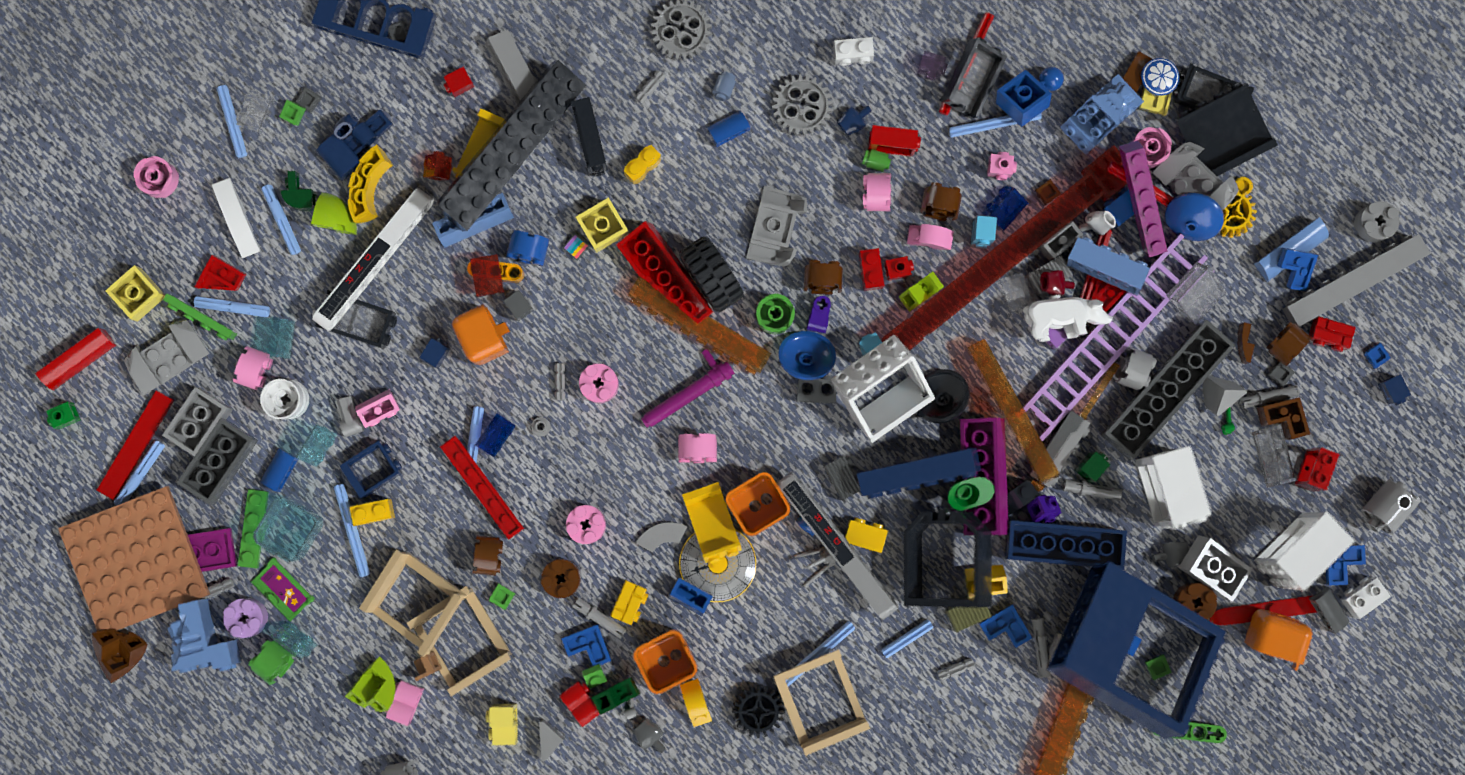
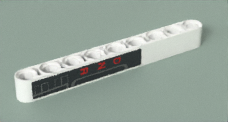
(373, 259)

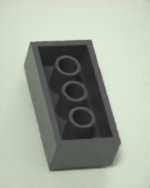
(217, 461)

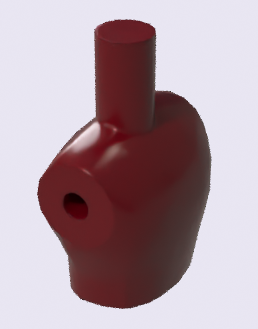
(1054, 283)

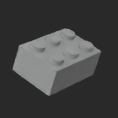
(196, 420)
(1215, 568)

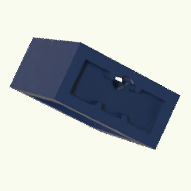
(354, 479)

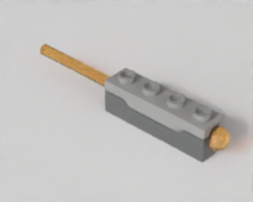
(1070, 431)

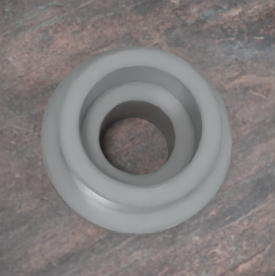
(547, 426)

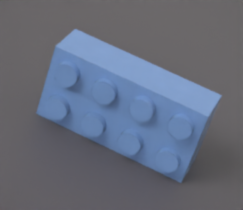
(1108, 266)

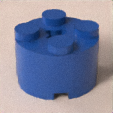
(527, 248)

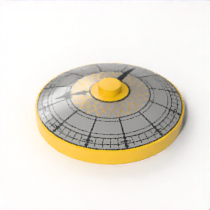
(720, 579)

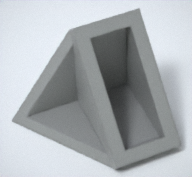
(1220, 394)

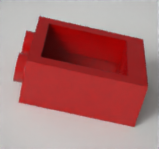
(894, 140)
(1321, 467)

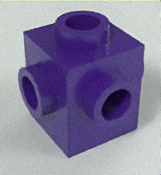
(1044, 509)

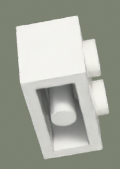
(853, 51)
(1365, 597)

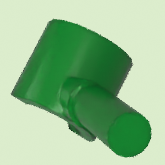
(1229, 427)

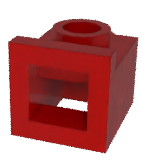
(892, 271)

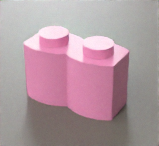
(404, 703)

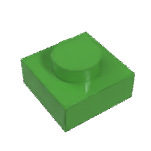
(292, 112)
(502, 596)
(1158, 667)
(594, 676)

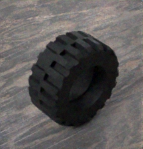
(711, 274)

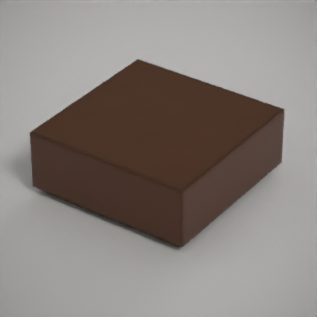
(1047, 192)

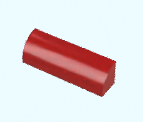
(76, 359)

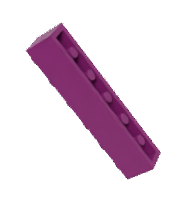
(1143, 198)

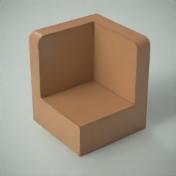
(427, 665)

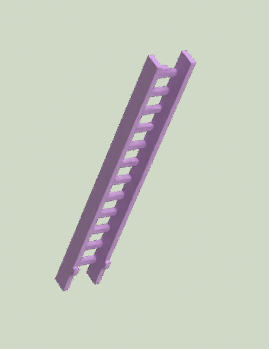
(1115, 353)

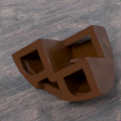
(117, 652)

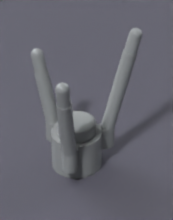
(826, 558)

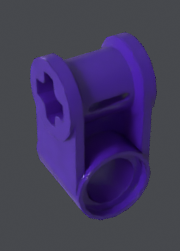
(819, 318)

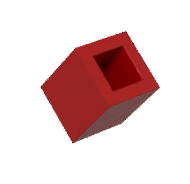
(458, 82)

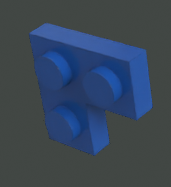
(1302, 267)
(1337, 572)
(1006, 621)
(590, 640)

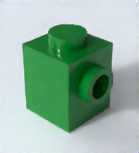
(62, 415)

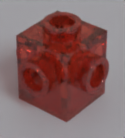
(437, 166)

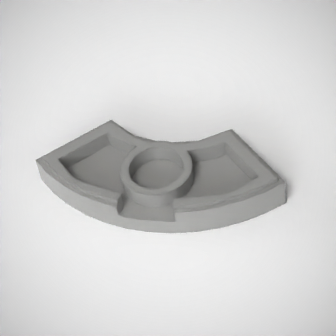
(661, 534)

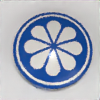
(1160, 76)

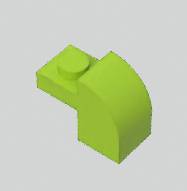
(921, 291)

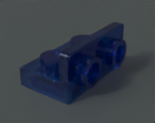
(1005, 206)
(495, 435)

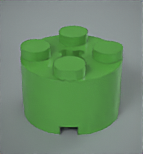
(784, 308)
(271, 662)

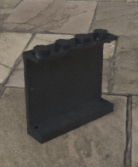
(1226, 129)

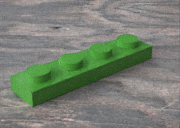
(192, 314)
(254, 512)

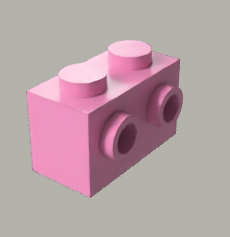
(377, 408)

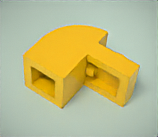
(695, 702)

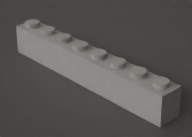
(1357, 280)

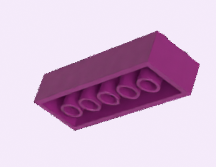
(990, 441)

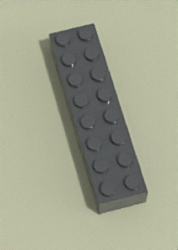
(1168, 390)

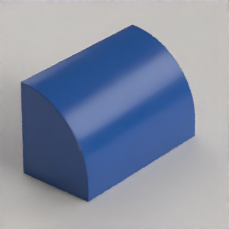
(728, 128)
(279, 470)
(690, 597)

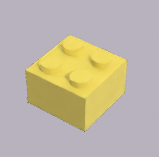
(602, 225)
(135, 293)

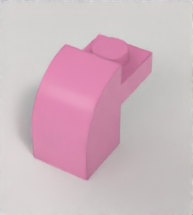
(931, 236)

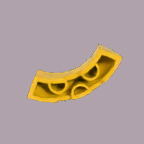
(363, 184)

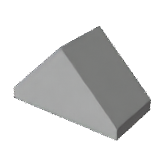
(549, 739)

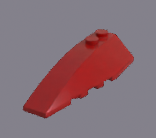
(663, 270)

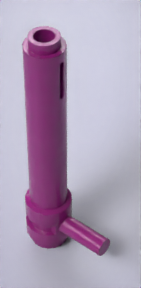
(712, 379)

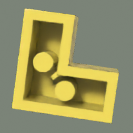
(503, 724)

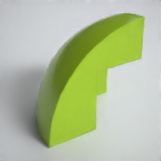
(333, 214)
(374, 687)

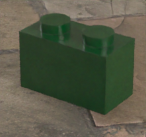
(1092, 466)

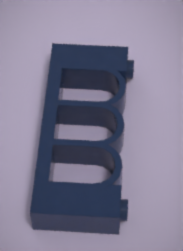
(417, 37)

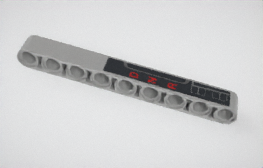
(837, 545)

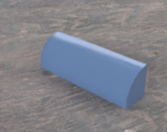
(495, 214)
(1303, 240)

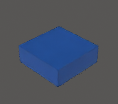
(1377, 355)

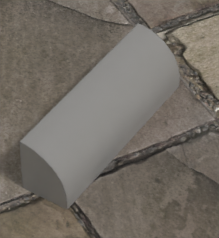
(510, 64)

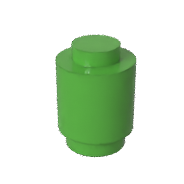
(876, 160)

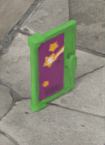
(283, 586)

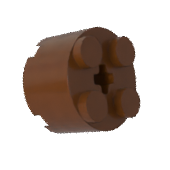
(941, 202)
(823, 277)
(1290, 343)
(487, 555)
(550, 581)
(1204, 596)

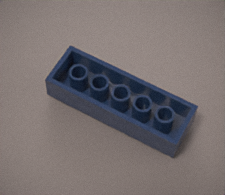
(921, 471)
(1065, 544)

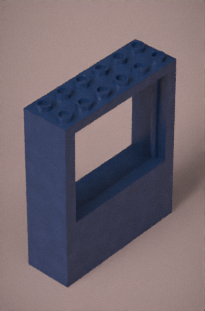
(1102, 634)

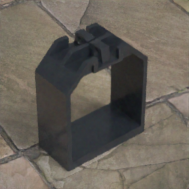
(913, 560)

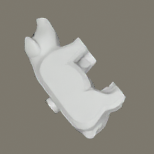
(1064, 313)

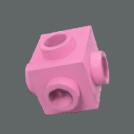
(995, 168)

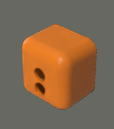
(480, 335)
(740, 498)
(1279, 636)
(664, 678)

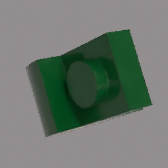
(295, 197)
(615, 695)

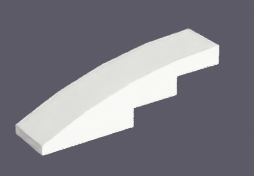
(235, 217)

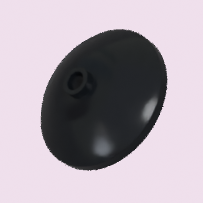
(945, 386)

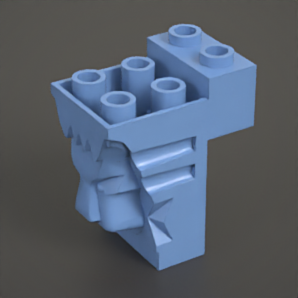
(1101, 114)
(196, 641)

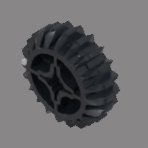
(749, 711)

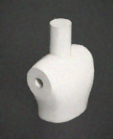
(1099, 222)

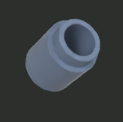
(724, 86)

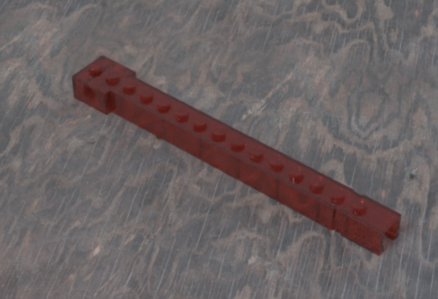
(1093, 185)

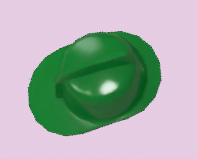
(970, 493)

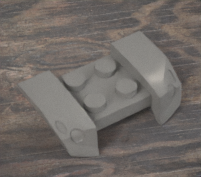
(1189, 175)
(775, 226)
(165, 357)

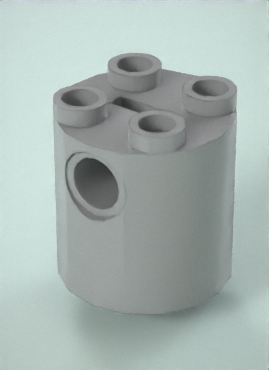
(1389, 507)

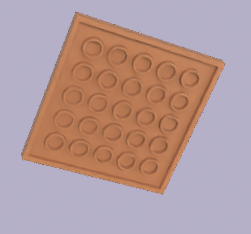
(134, 560)

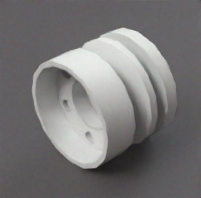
(274, 402)

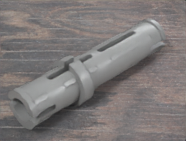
(1268, 397)
(1084, 488)
(600, 618)
(1040, 647)

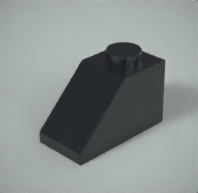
(1021, 495)

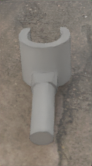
(630, 712)

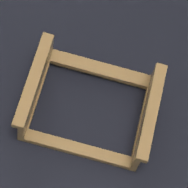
(386, 581)
(487, 624)
(835, 735)

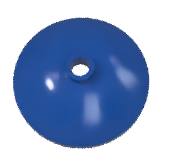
(1194, 216)
(808, 348)

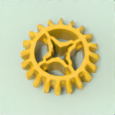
(1245, 221)

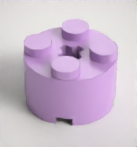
(237, 610)

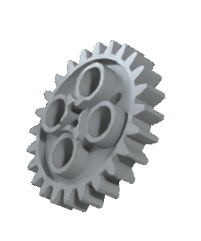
(688, 14)
(805, 88)

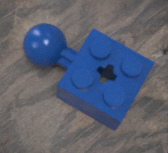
(1026, 96)

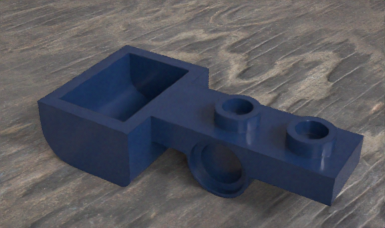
(343, 154)

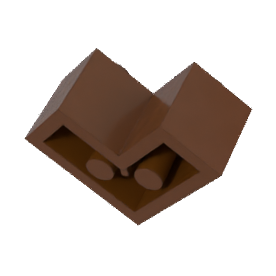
(1289, 414)

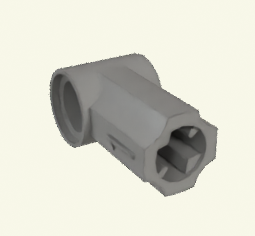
(350, 421)

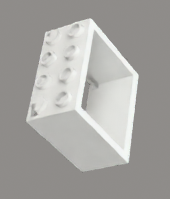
(893, 405)
(1173, 488)
(1303, 551)

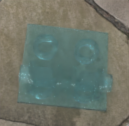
(274, 337)
(316, 445)
(294, 640)

